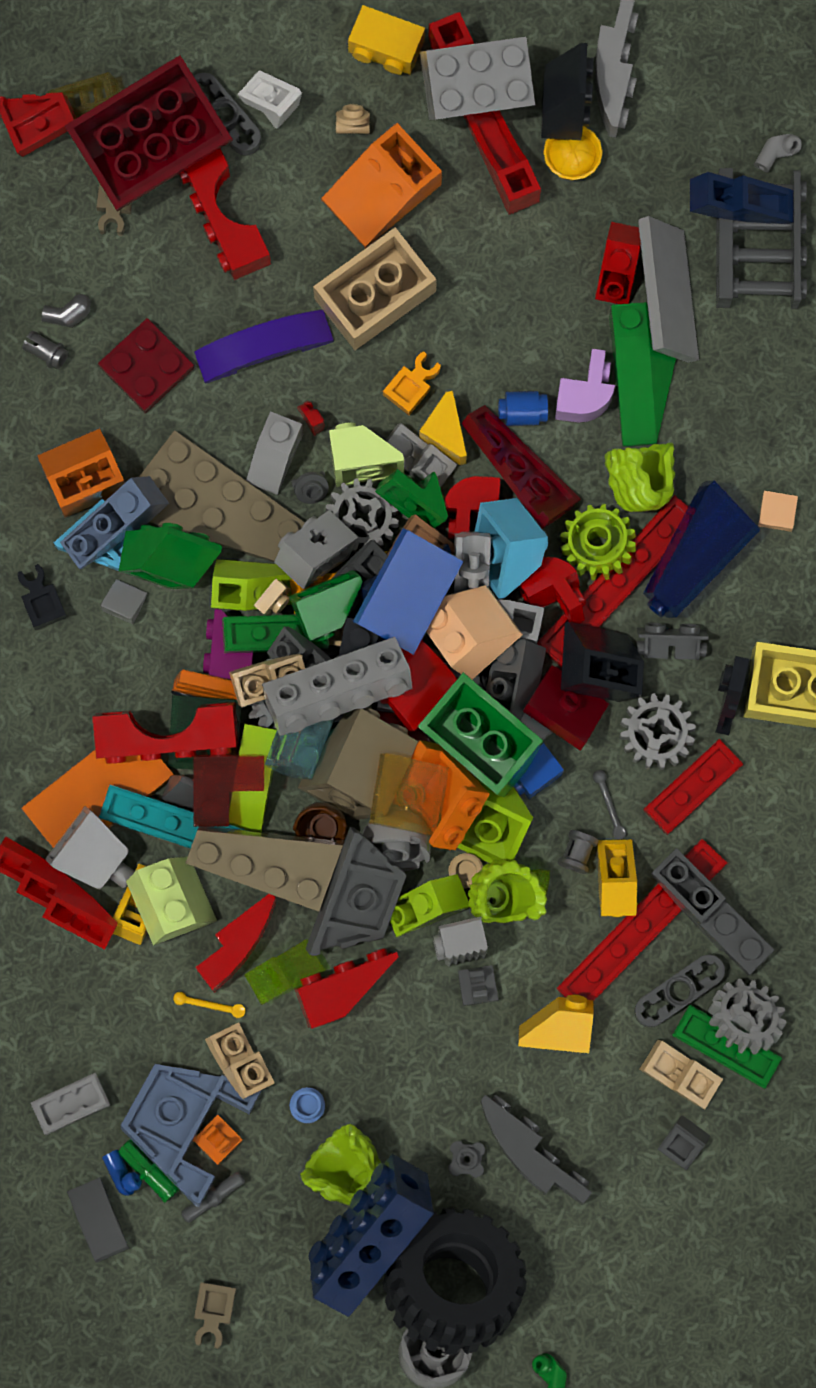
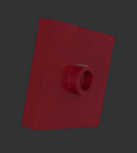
(565, 712)

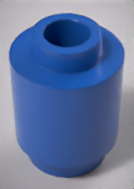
(523, 408)

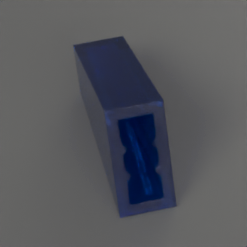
(700, 549)

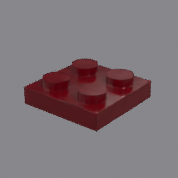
(146, 365)

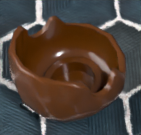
(321, 821)

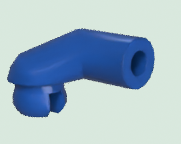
(124, 1181)

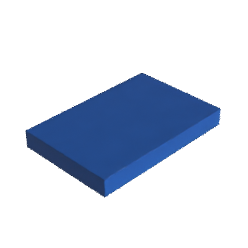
(408, 590)

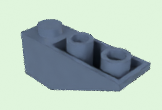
(123, 511)

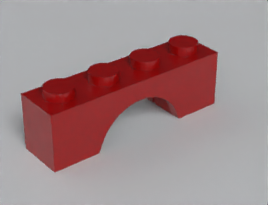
(239, 244)
(121, 735)

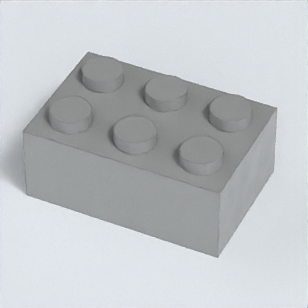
(477, 78)

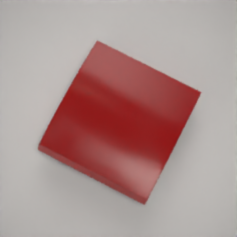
(429, 684)

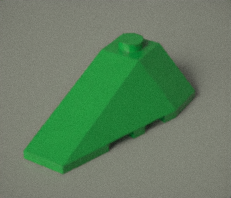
(640, 374)

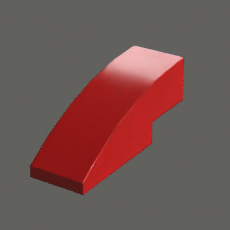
(238, 943)

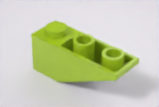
(241, 583)

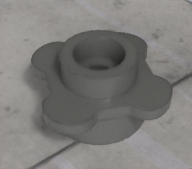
(475, 1153)

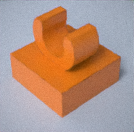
(217, 1139)

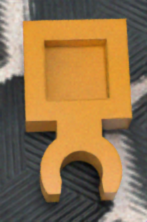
(409, 387)

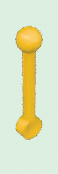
(237, 1010)

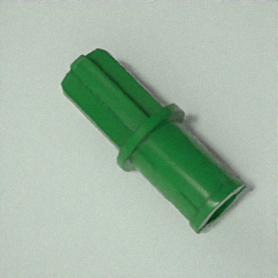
(148, 1171)

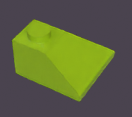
(498, 827)

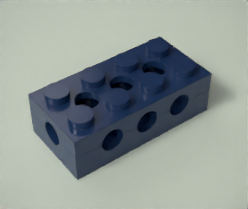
(370, 1234)

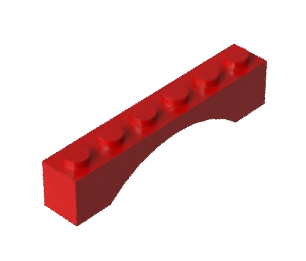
(497, 146)

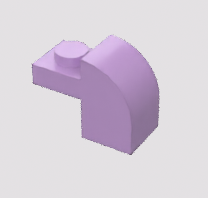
(586, 399)

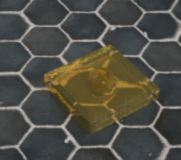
(408, 794)

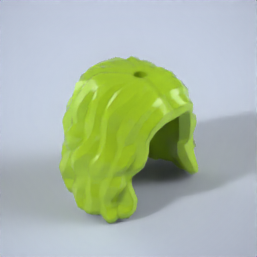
(641, 476)
(513, 891)
(341, 1165)

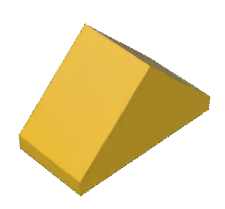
(444, 430)

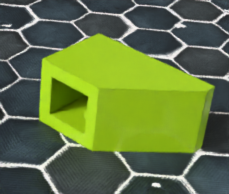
(428, 904)

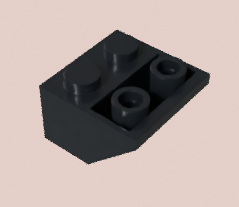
(566, 94)
(600, 663)

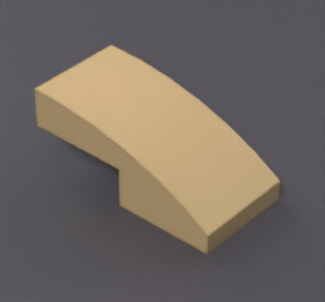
(681, 1074)

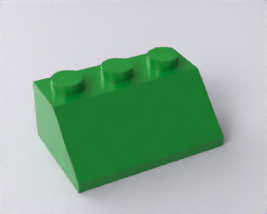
(482, 735)

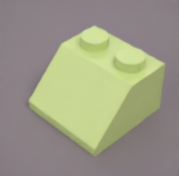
(362, 455)
(170, 899)

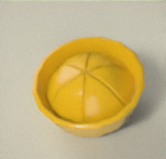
(574, 158)

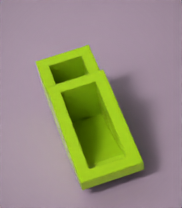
(249, 807)

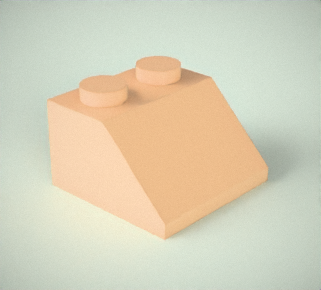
(472, 630)

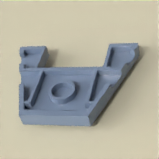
(170, 1115)

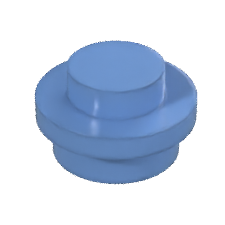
(307, 1105)

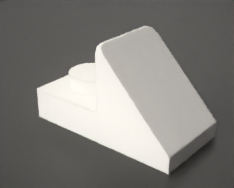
(271, 97)

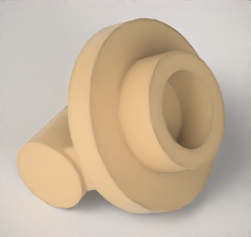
(352, 120)

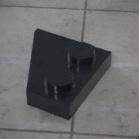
(732, 685)

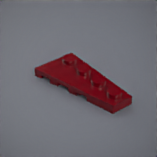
(525, 473)

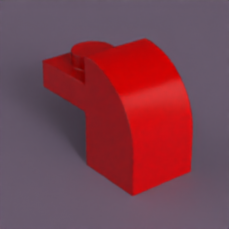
(465, 499)
(555, 582)

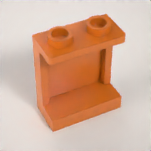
(462, 797)

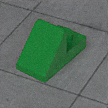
(411, 498)

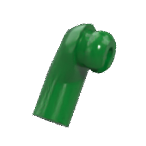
(550, 1370)

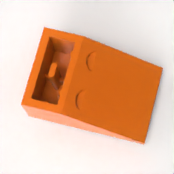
(383, 185)

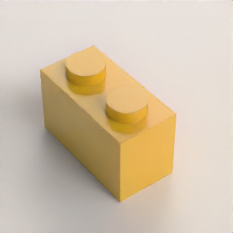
(386, 40)

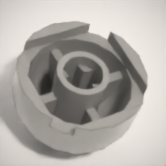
(401, 846)
(428, 1367)

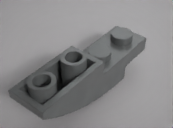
(711, 912)
(518, 1143)

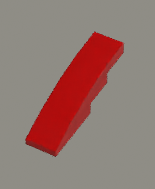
(64, 899)

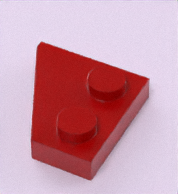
(35, 119)

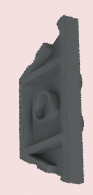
(357, 897)

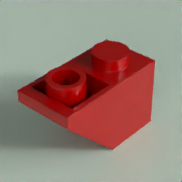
(619, 264)

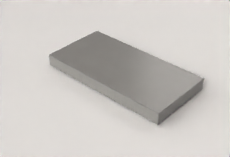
(668, 289)

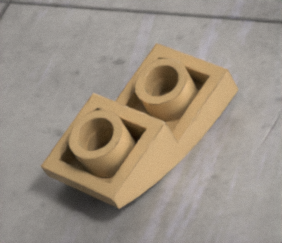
(249, 679)
(238, 1062)

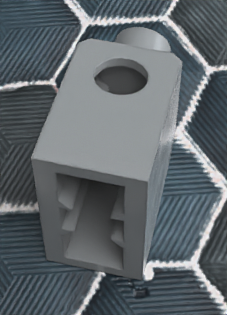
(91, 852)

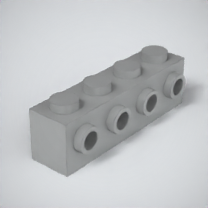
(337, 686)

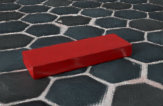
(693, 787)

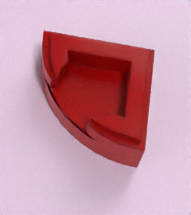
(312, 417)

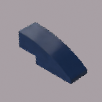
(740, 199)

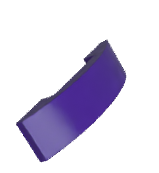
(263, 343)

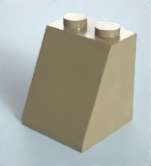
(351, 761)

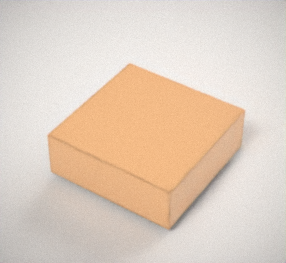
(777, 511)

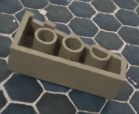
(269, 862)

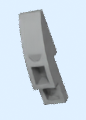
(612, 71)

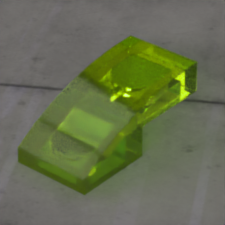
(283, 972)

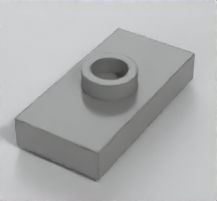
(70, 1104)

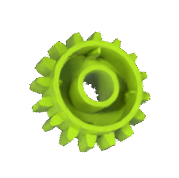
(602, 558)

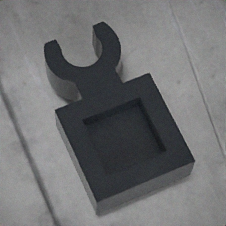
(42, 602)

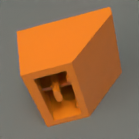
(81, 472)

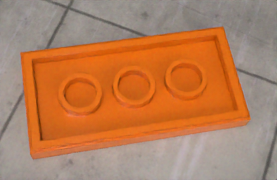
(87, 786)

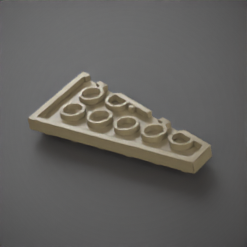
(216, 501)

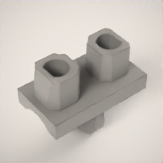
(474, 551)

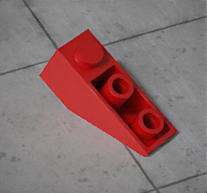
(336, 994)

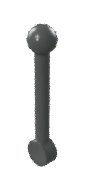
(619, 831)

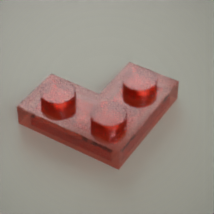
(216, 777)

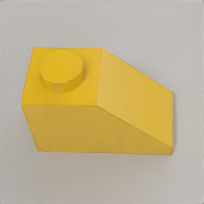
(617, 878)
(560, 1026)

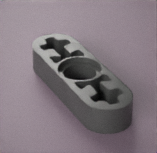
(226, 100)
(695, 968)

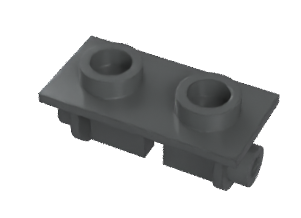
(685, 640)

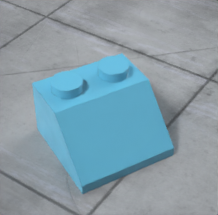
(515, 543)

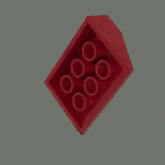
(148, 133)

